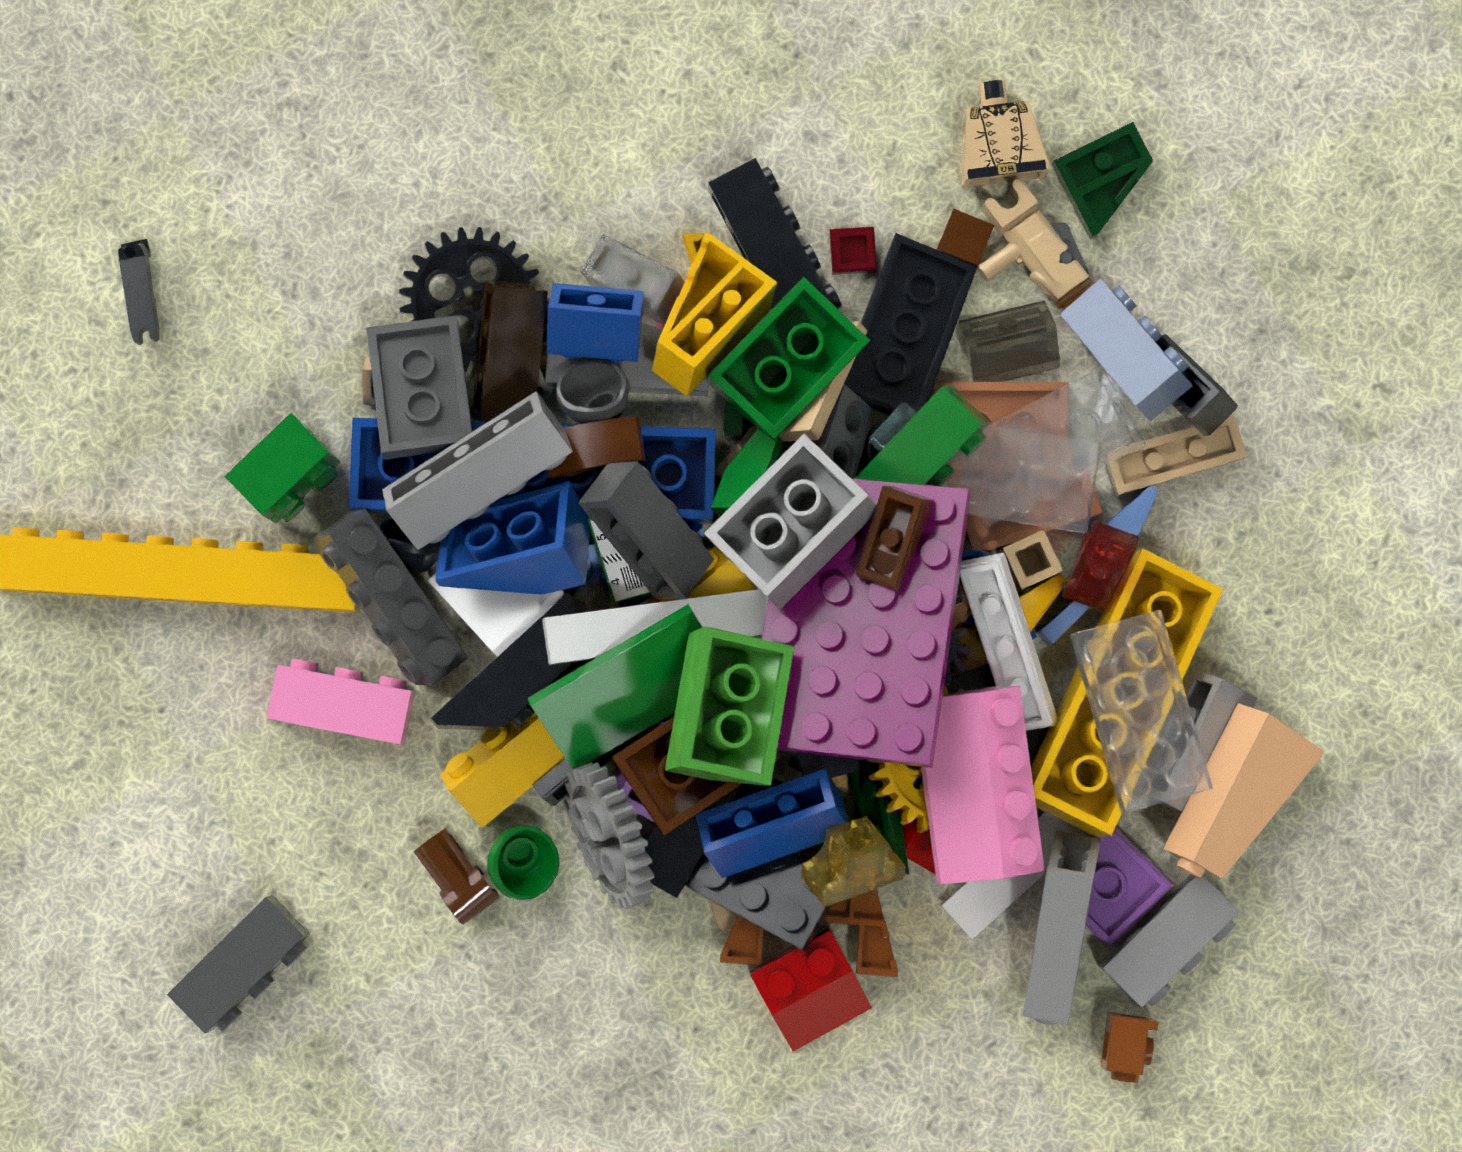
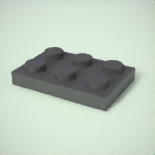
(419, 386)

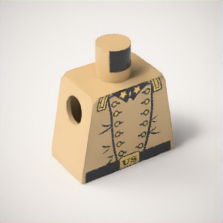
(1000, 140)

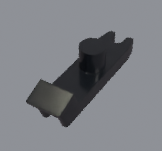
(139, 290)

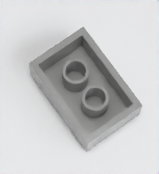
(792, 521)

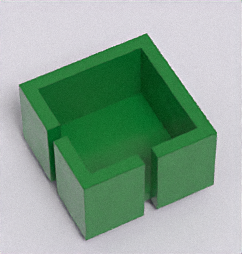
(284, 470)

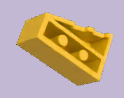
(711, 315)

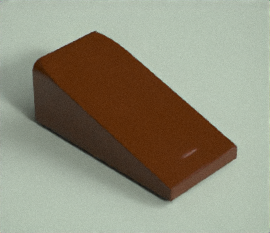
(893, 536)

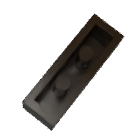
(509, 347)

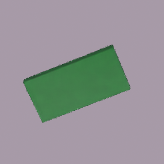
(617, 691)

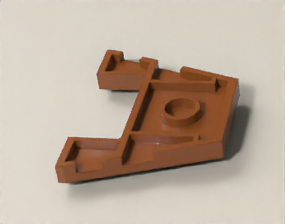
(865, 911)

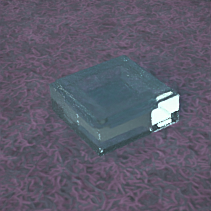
(892, 426)

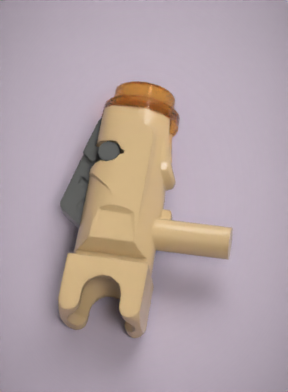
(1042, 246)

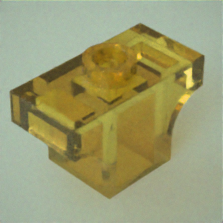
(851, 863)

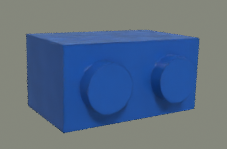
(595, 322)

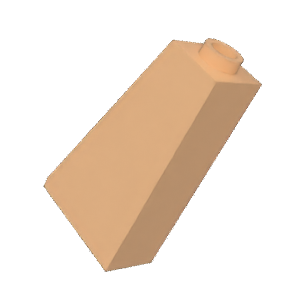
(1251, 778)

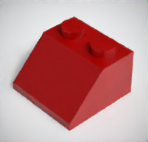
(810, 990)

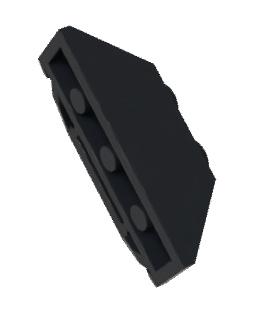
(502, 689)

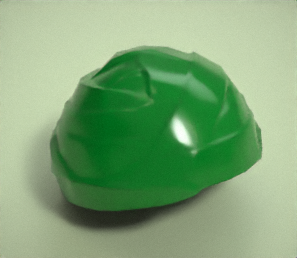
(523, 862)

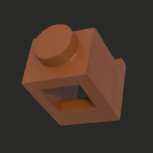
(1127, 1046)

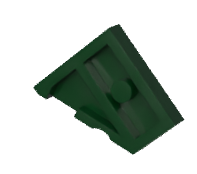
(1103, 175)

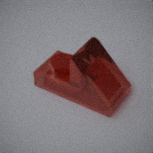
(1099, 565)

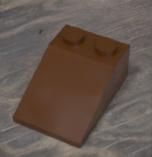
(667, 795)

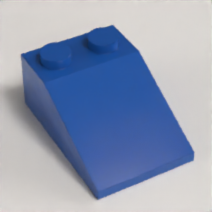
(519, 545)

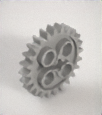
(609, 835)

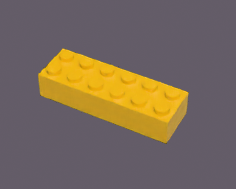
(1070, 765)

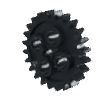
(454, 262)

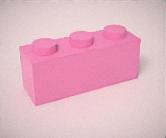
(341, 702)

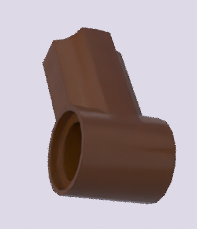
(460, 882)

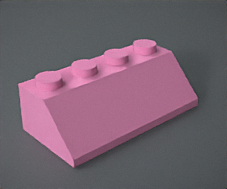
(982, 789)

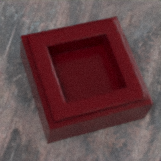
(853, 250)

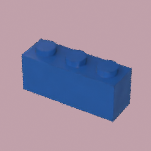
(771, 823)

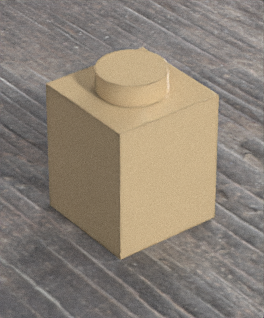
(1031, 561)

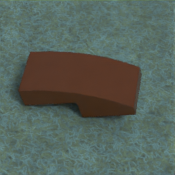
(599, 444)

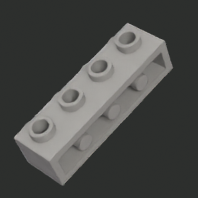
(477, 471)

